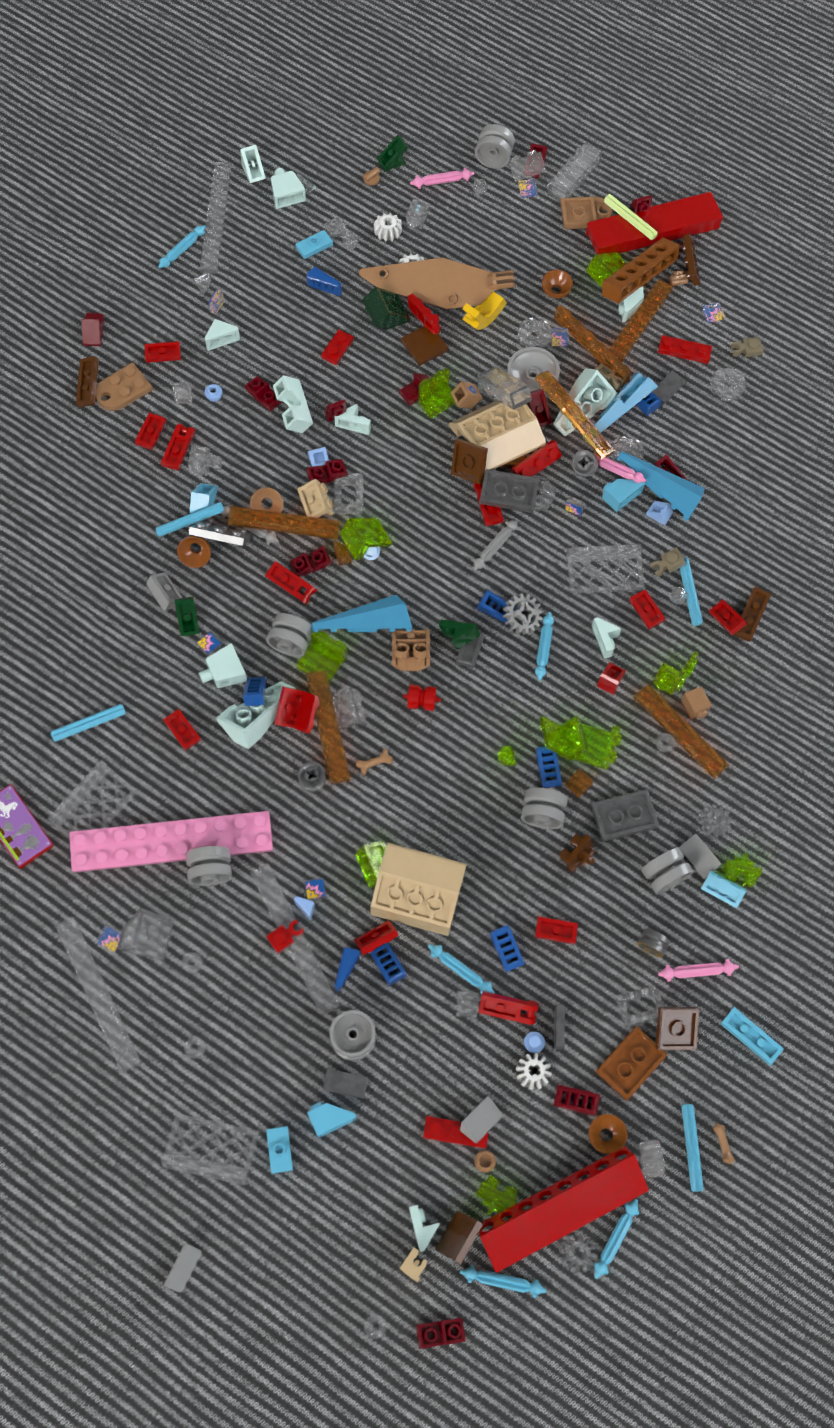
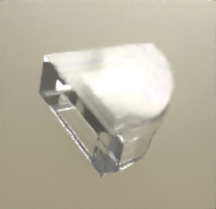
(203, 282)

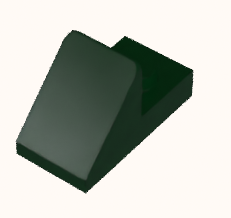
(392, 155)
(187, 616)
(460, 632)

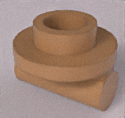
(372, 177)
(678, 278)

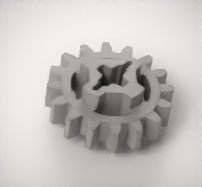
(521, 616)

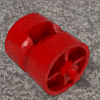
(418, 697)

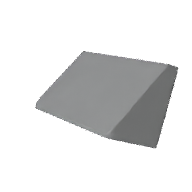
(163, 590)
(699, 856)
(481, 1120)
(182, 1268)

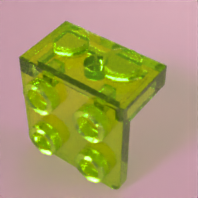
(604, 266)
(364, 533)
(323, 655)
(670, 679)
(564, 739)
(600, 746)

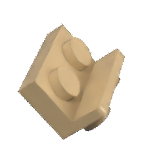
(315, 499)

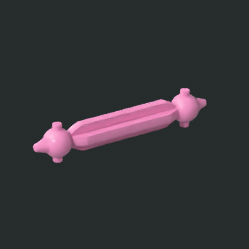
(442, 178)
(620, 469)
(698, 970)

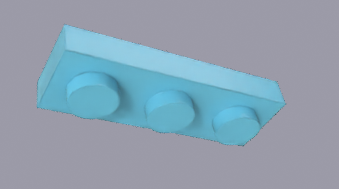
(752, 1036)

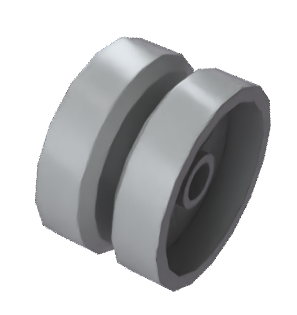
(494, 146)
(289, 635)
(544, 808)
(208, 866)
(667, 871)
(348, 1047)

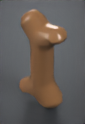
(383, 758)
(720, 1132)

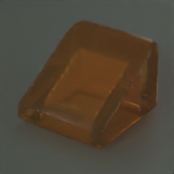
(342, 553)
(579, 783)

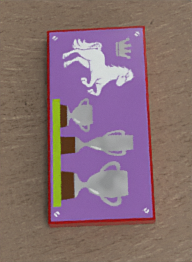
(20, 830)

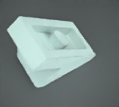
(350, 421)
(604, 633)
(422, 1234)

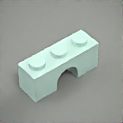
(297, 416)

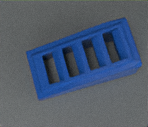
(324, 282)
(655, 403)
(487, 609)
(254, 691)
(541, 751)
(510, 938)
(347, 963)
(395, 977)

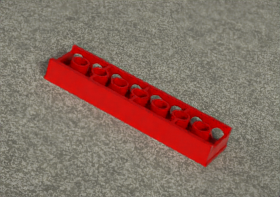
(670, 220)
(564, 1210)

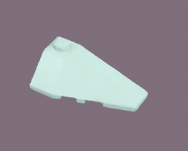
(591, 394)
(249, 723)

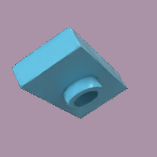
(314, 244)
(723, 889)
(279, 1150)

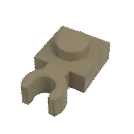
(749, 347)
(609, 375)
(670, 561)

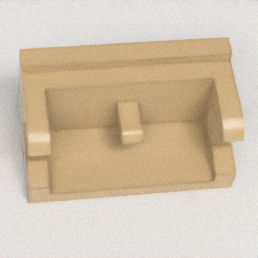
(411, 1268)

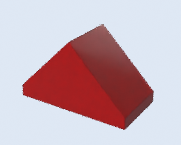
(611, 678)

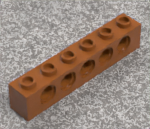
(640, 270)

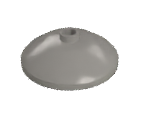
(531, 362)

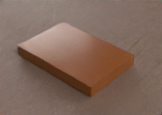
(631, 1063)

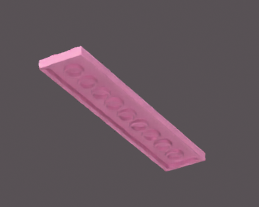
(168, 841)

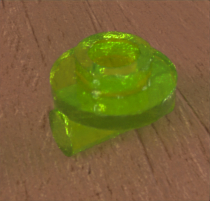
(506, 756)

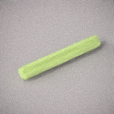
(630, 216)

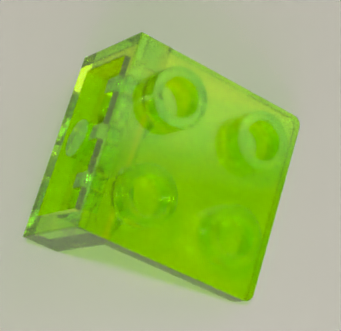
(436, 394)

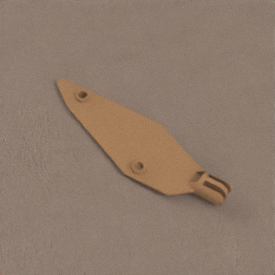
(439, 281)

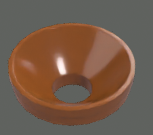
(559, 279)
(190, 557)
(618, 1131)

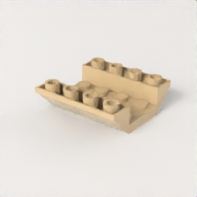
(501, 430)
(417, 889)

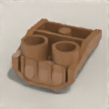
(411, 649)

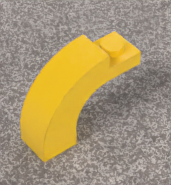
(485, 313)

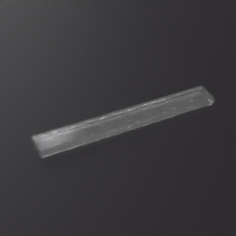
(216, 217)
(300, 950)
(98, 995)

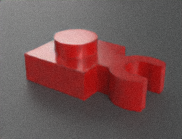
(282, 937)

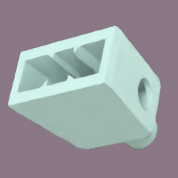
(287, 188)
(224, 668)

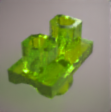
(742, 867)
(495, 1199)

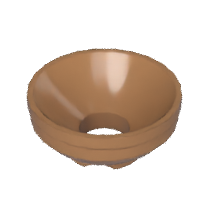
(266, 492)

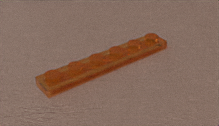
(641, 319)
(591, 344)
(574, 414)
(283, 522)
(328, 728)
(681, 731)

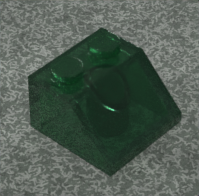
(385, 308)

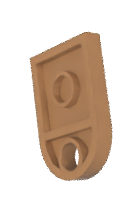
(580, 210)
(123, 388)

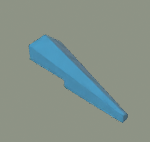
(629, 396)
(678, 491)
(381, 614)

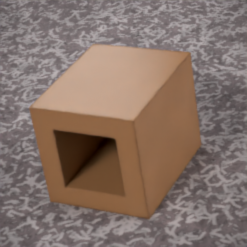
(466, 395)
(696, 703)

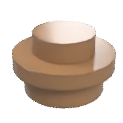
(485, 1161)

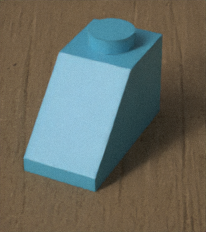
(621, 492)
(202, 497)
(329, 1118)

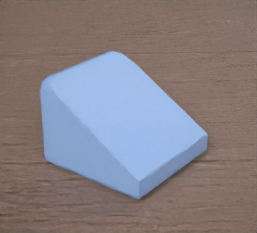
(318, 456)
(660, 512)
(305, 905)

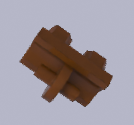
(580, 855)

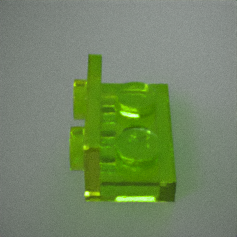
(370, 860)

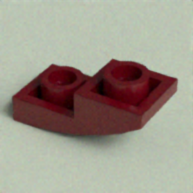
(641, 204)
(262, 393)
(335, 409)
(328, 472)
(310, 563)
(440, 1333)

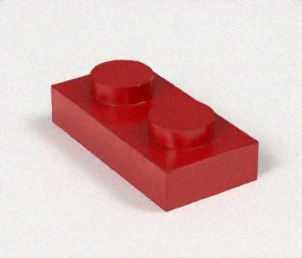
(337, 347)
(162, 352)
(150, 431)
(647, 609)
(727, 617)
(182, 729)
(556, 930)
(376, 937)

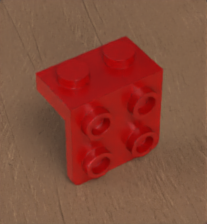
(296, 709)

